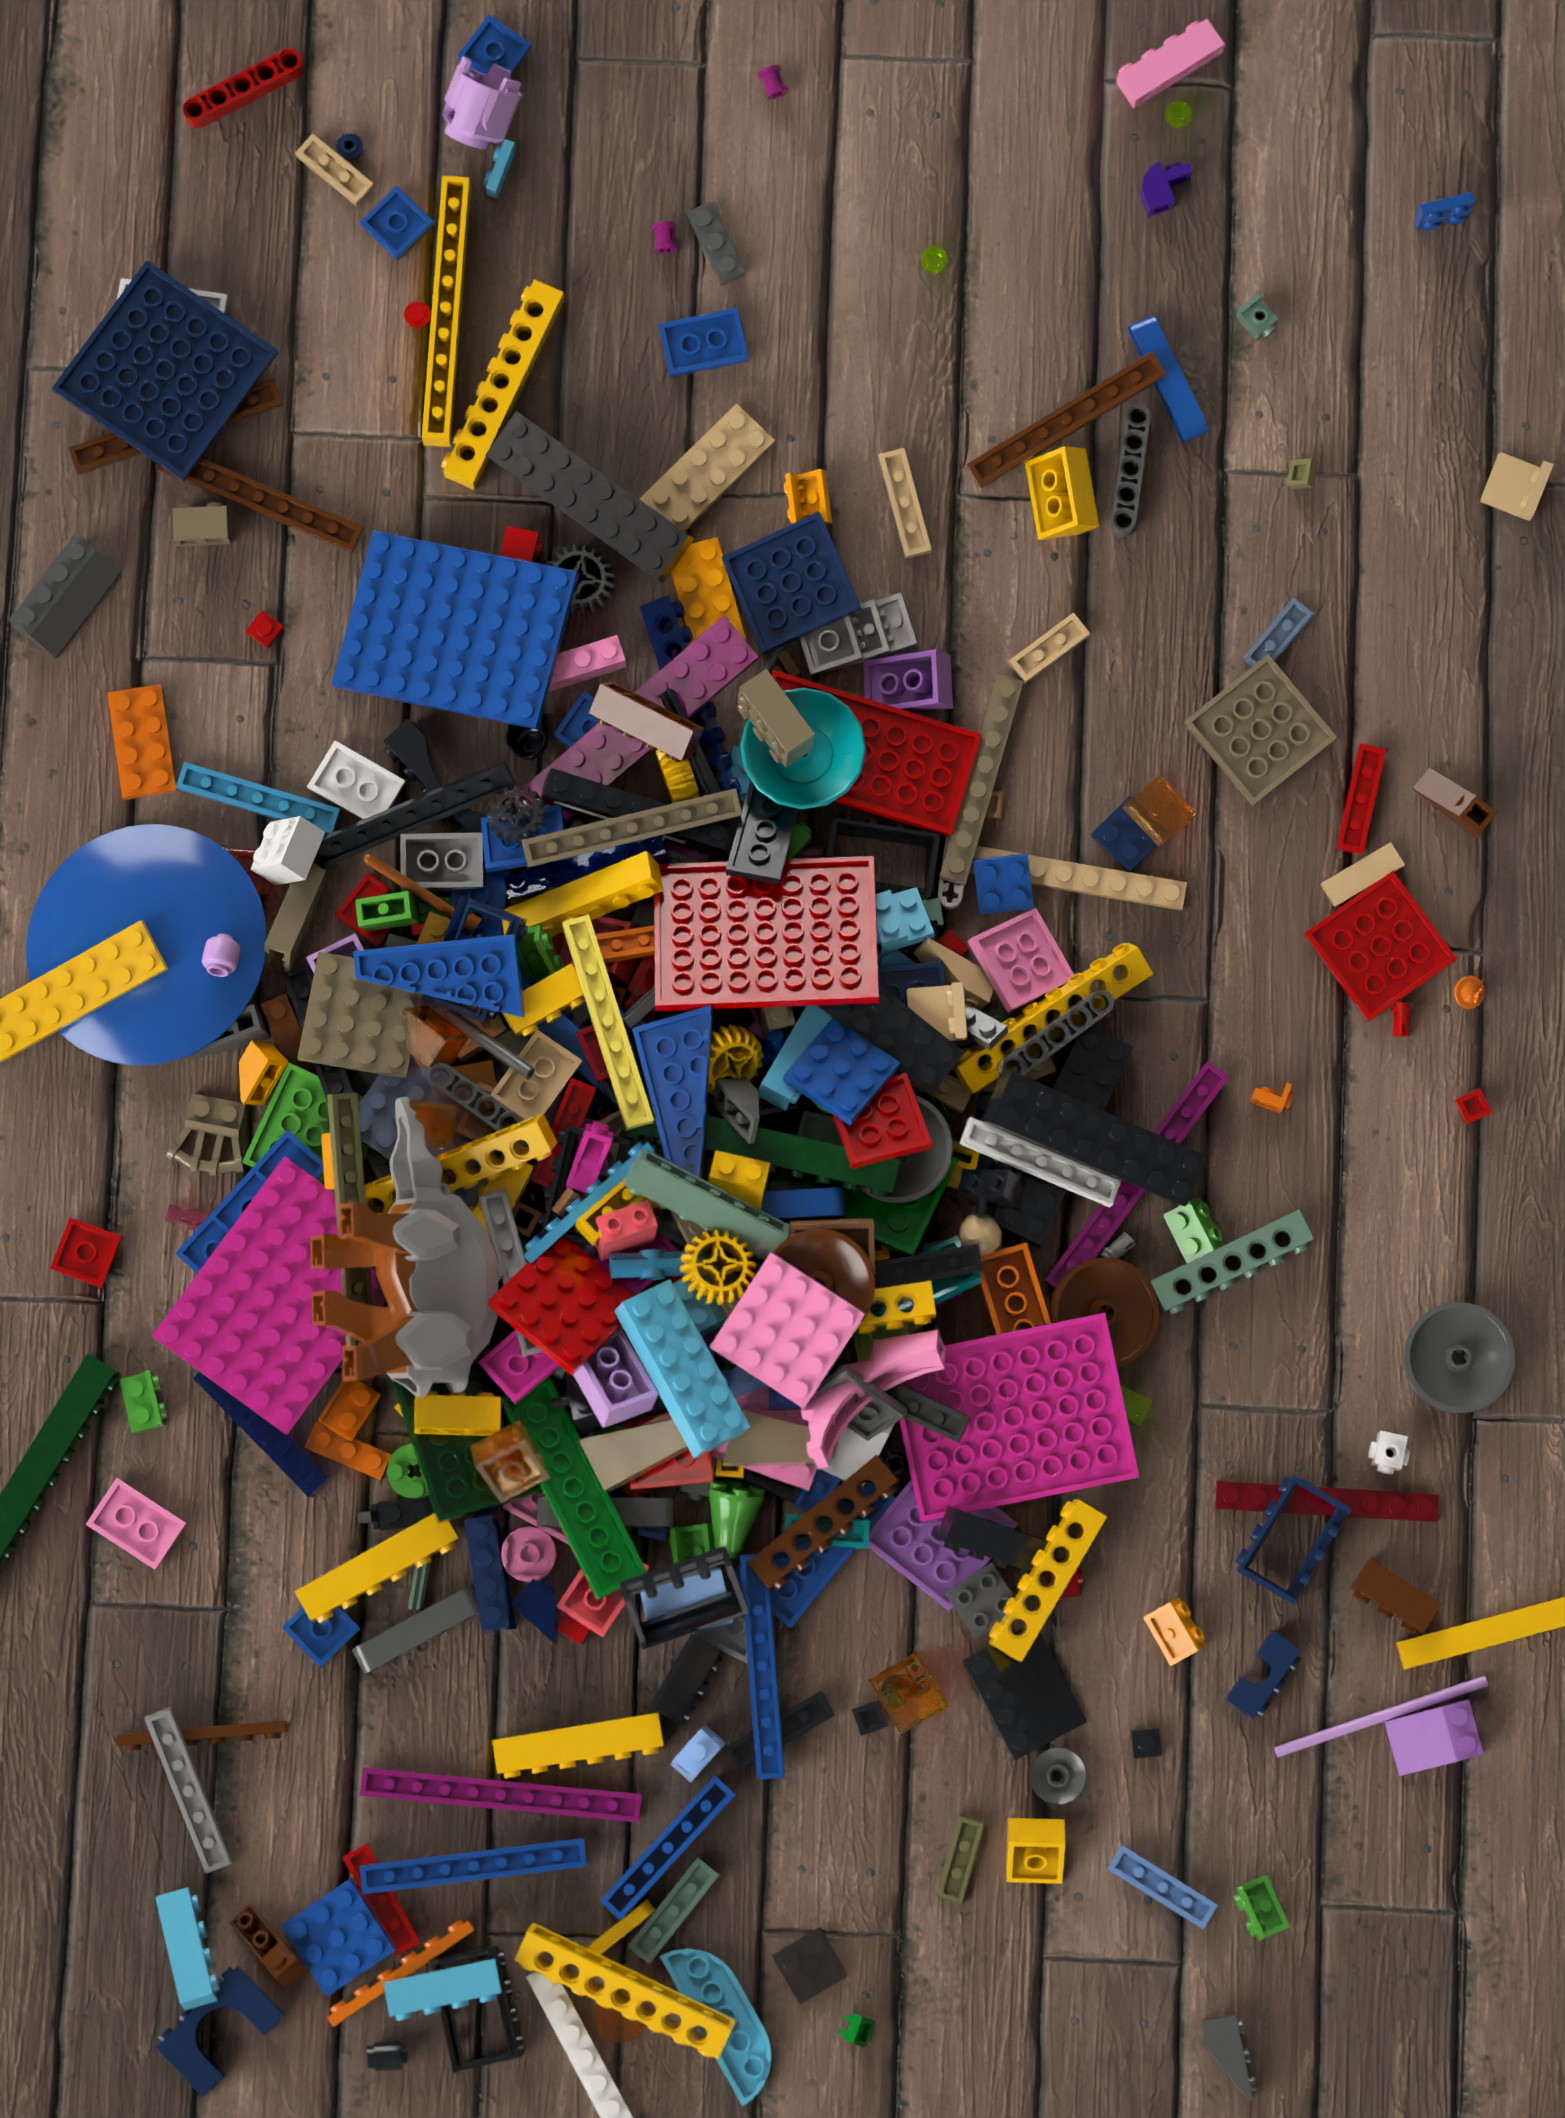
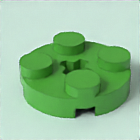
(398, 1473)

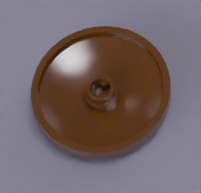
(834, 1263)
(1120, 1293)

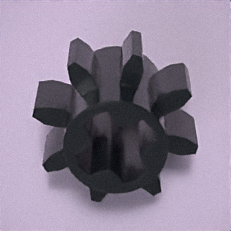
(899, 1464)

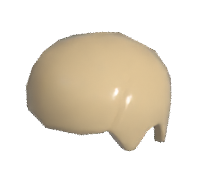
(982, 1232)

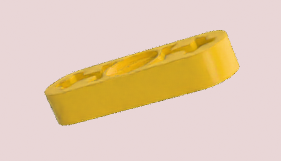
(622, 1927)

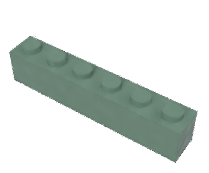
(704, 1204)

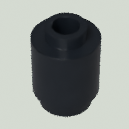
(387, 2056)

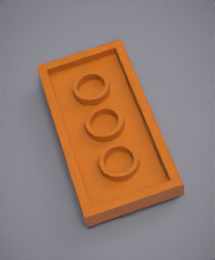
(142, 742)

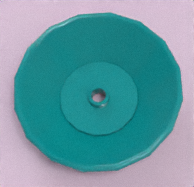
(826, 770)

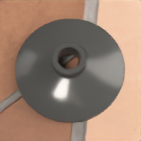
(1073, 1775)

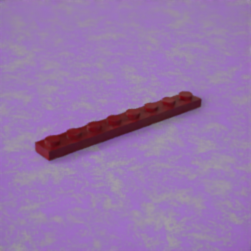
(1364, 1503)

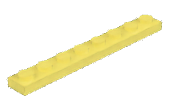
(607, 1022)

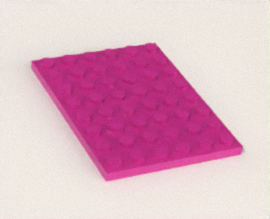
(251, 1302)
(1040, 1420)

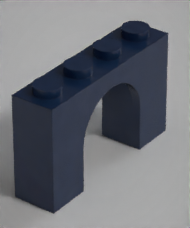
(182, 2044)

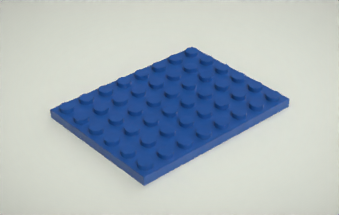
(455, 629)

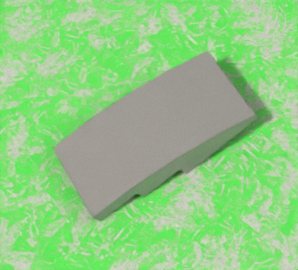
(865, 635)

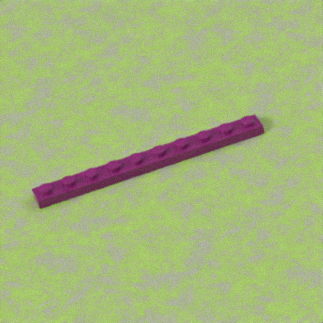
(1173, 1127)
(500, 1795)

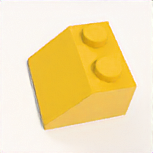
(740, 1177)
(1035, 1850)

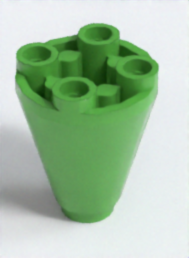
(733, 1513)

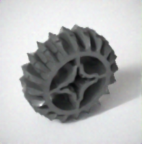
(591, 583)

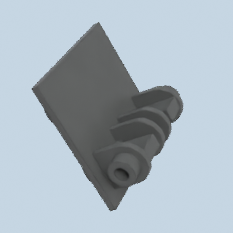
(981, 1600)

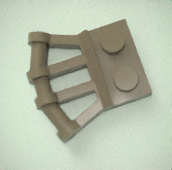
(216, 1118)

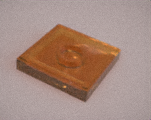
(1159, 811)

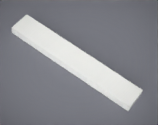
(1040, 1162)

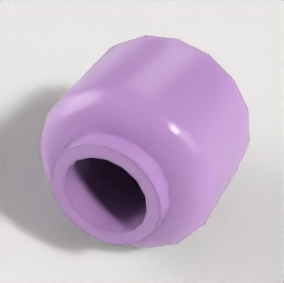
(221, 955)

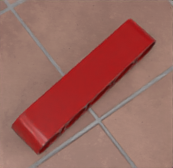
(249, 76)

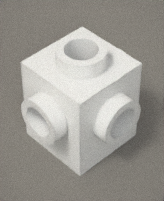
(1396, 1444)

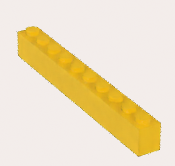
(446, 311)

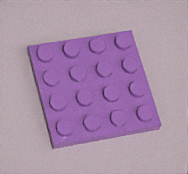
(919, 1554)

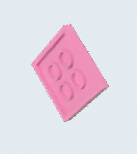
(1021, 959)

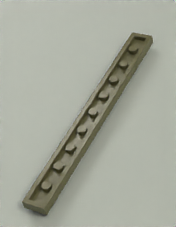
(348, 1185)

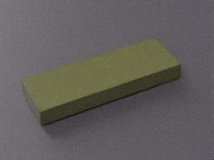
(960, 1859)

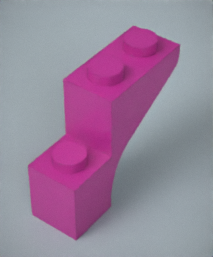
(589, 1156)

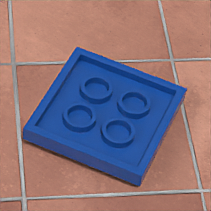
(841, 1071)
(339, 1937)

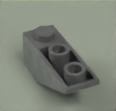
(1224, 2044)

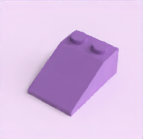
(910, 681)
(1433, 1738)

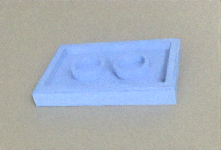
(693, 1592)

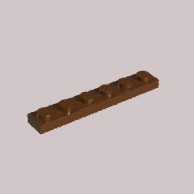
(214, 1734)

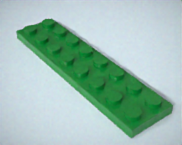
(576, 1493)

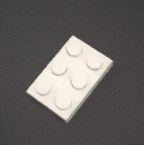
(355, 782)

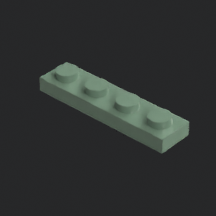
(673, 1910)

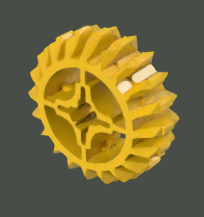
(677, 778)
(733, 1055)
(705, 1268)

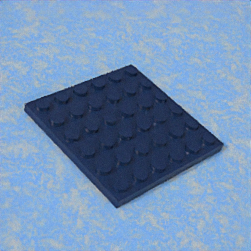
(165, 370)

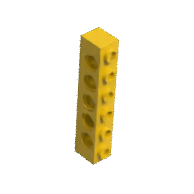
(918, 1293)
(1061, 1572)

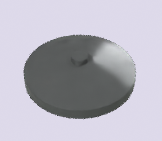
(925, 1168)
(1459, 1358)

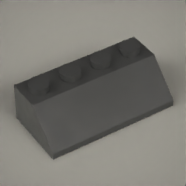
(64, 596)

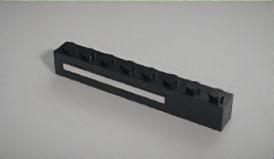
(606, 802)

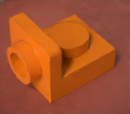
(1268, 1099)

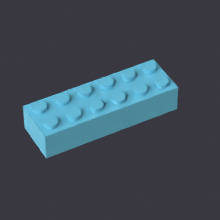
(682, 1368)

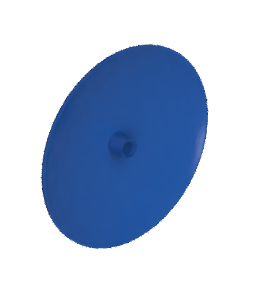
(185, 895)

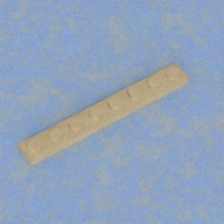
(1098, 880)

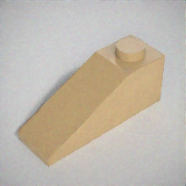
(958, 969)

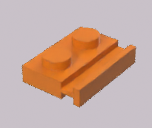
(349, 1409)

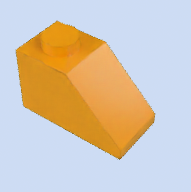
(260, 1071)

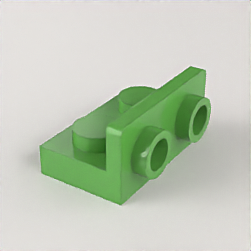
(142, 1401)

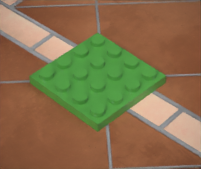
(296, 1107)

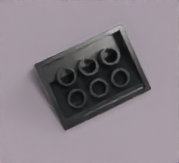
(1024, 1698)

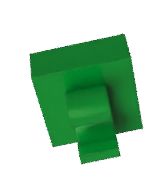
(858, 2030)

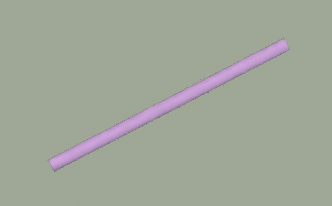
(1381, 1716)

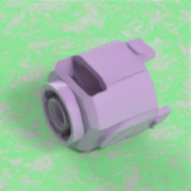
(480, 105)

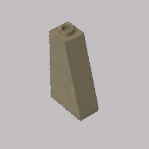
(293, 921)
(770, 1443)
(632, 1452)

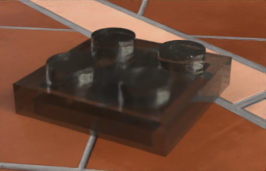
(809, 1965)

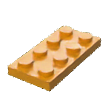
(705, 588)

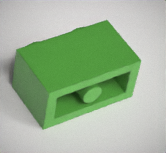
(387, 911)

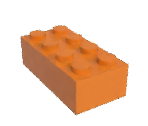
(1012, 1290)

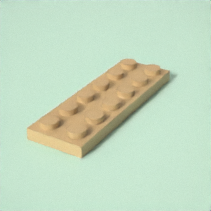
(709, 468)

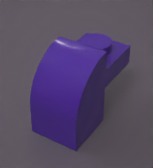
(1156, 186)

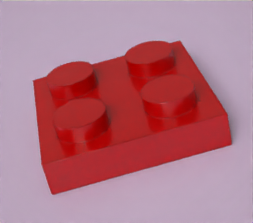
(86, 1252)

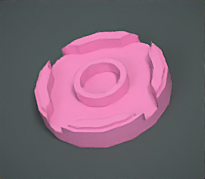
(528, 1554)

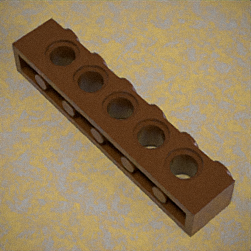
(873, 1472)

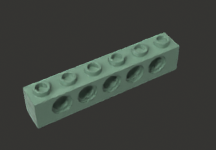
(1290, 1225)

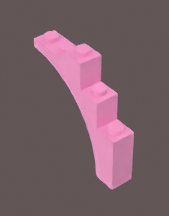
(888, 1365)

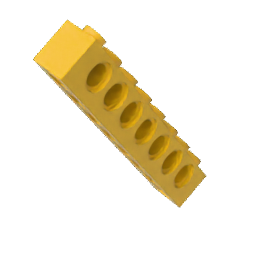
(537, 296)
(1133, 971)
(533, 1131)
(639, 1987)

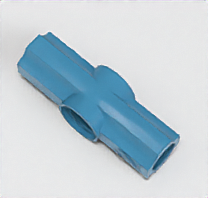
(646, 1265)

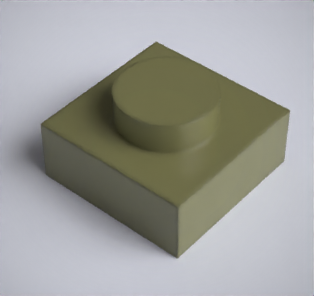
(1302, 473)

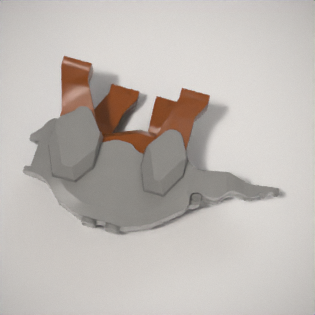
(430, 1266)

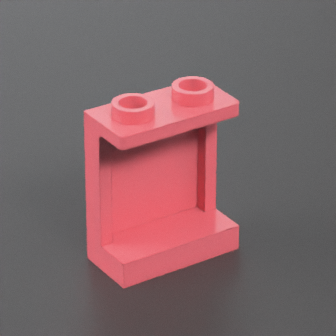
(626, 1229)

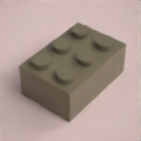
(775, 719)

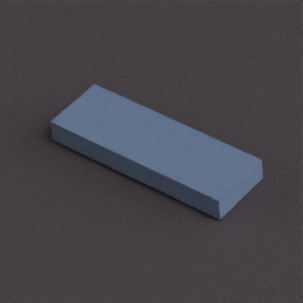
(1280, 633)

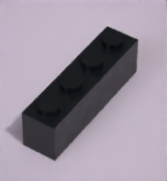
(989, 1539)

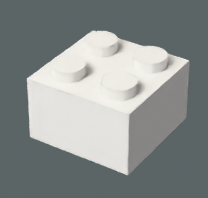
(287, 850)

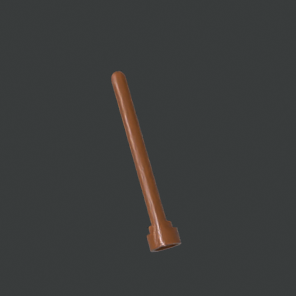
(472, 920)

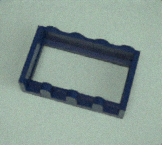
(453, 933)
(1316, 1553)
(489, 1575)

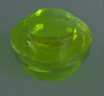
(1178, 114)
(934, 259)

